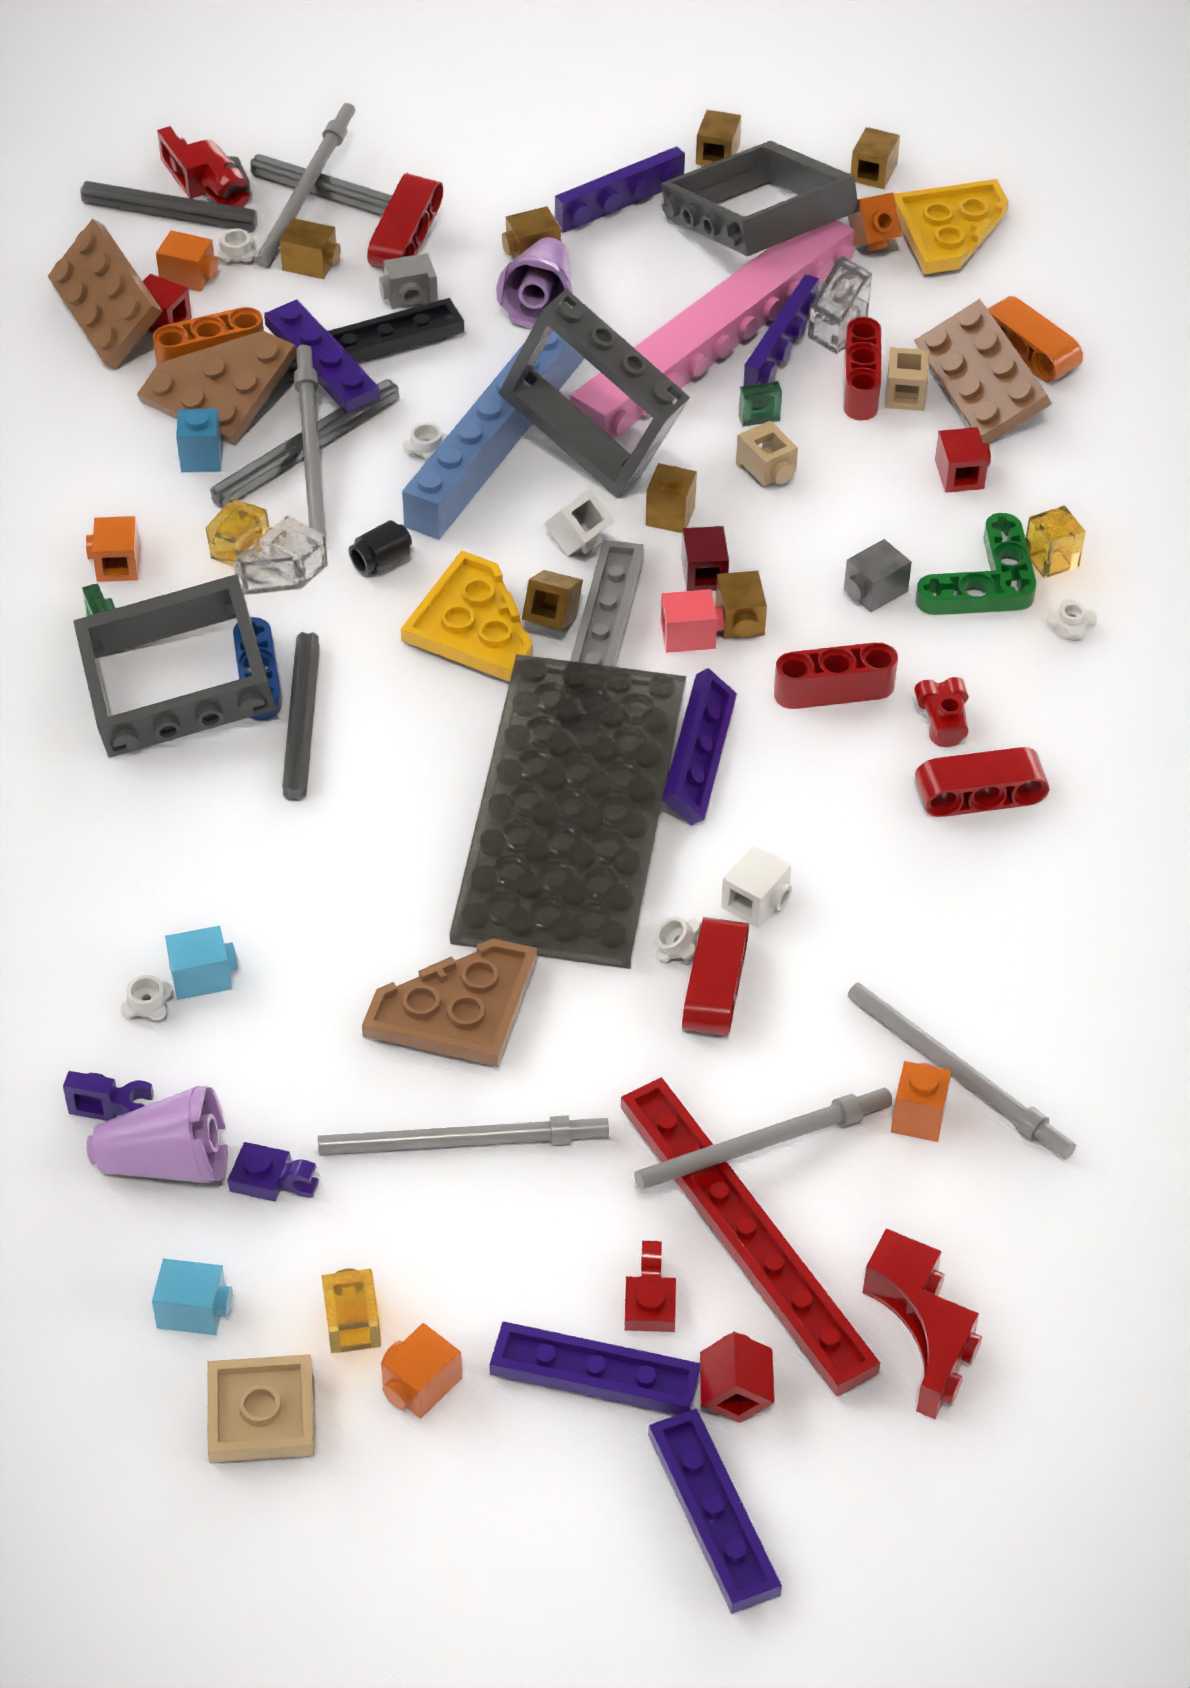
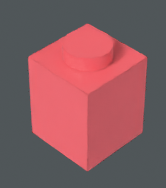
(690, 620)

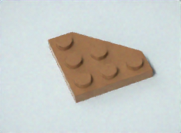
(224, 377)
(456, 1005)

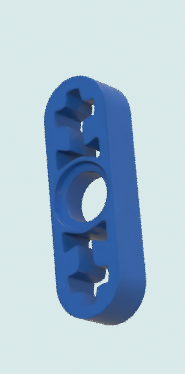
(265, 642)

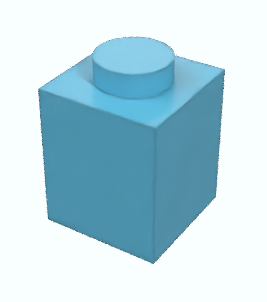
(200, 962)
(191, 1297)

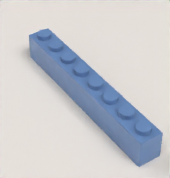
(477, 446)

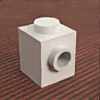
(580, 523)
(756, 886)

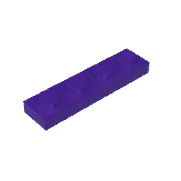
(617, 189)
(779, 338)
(335, 367)
(699, 747)
(595, 1369)
(714, 1511)

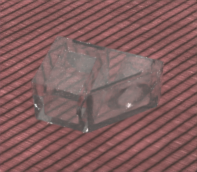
(837, 302)
(282, 558)

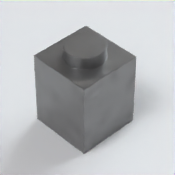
(877, 575)

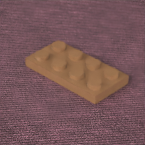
(104, 294)
(983, 372)

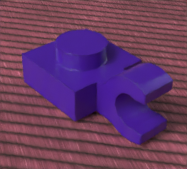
(99, 1098)
(267, 1170)

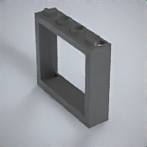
(822, 197)
(566, 422)
(157, 620)

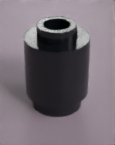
(380, 548)

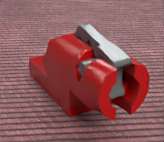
(204, 169)

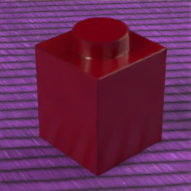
(703, 556)

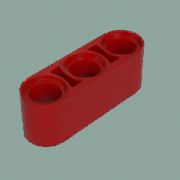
(405, 219)
(862, 368)
(835, 675)
(981, 781)
(715, 976)

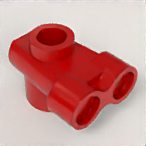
(945, 709)

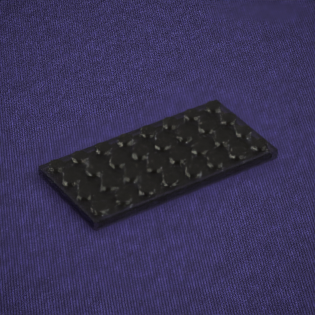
(570, 811)

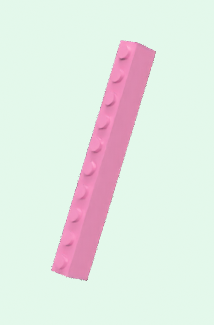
(720, 320)

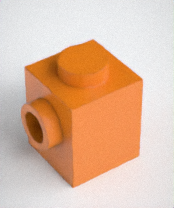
(875, 221)
(187, 260)
(114, 548)
(921, 1101)
(420, 1370)

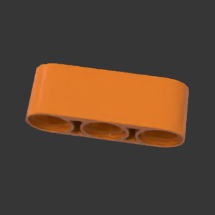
(204, 332)
(1040, 343)

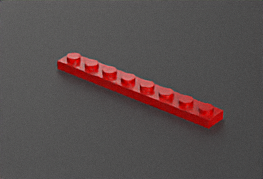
(754, 1242)

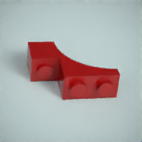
(908, 1282)

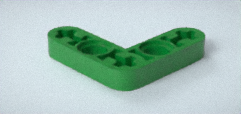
(996, 583)

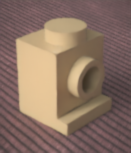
(907, 378)
(772, 461)

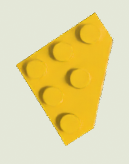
(950, 221)
(470, 618)

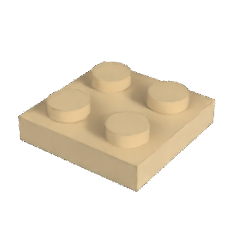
(260, 1408)

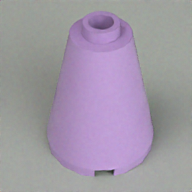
(534, 281)
(165, 1139)

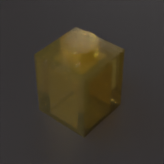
(235, 530)
(1055, 541)
(351, 1310)

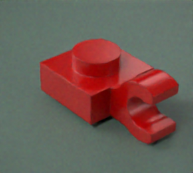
(650, 1298)

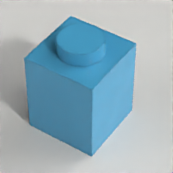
(199, 440)

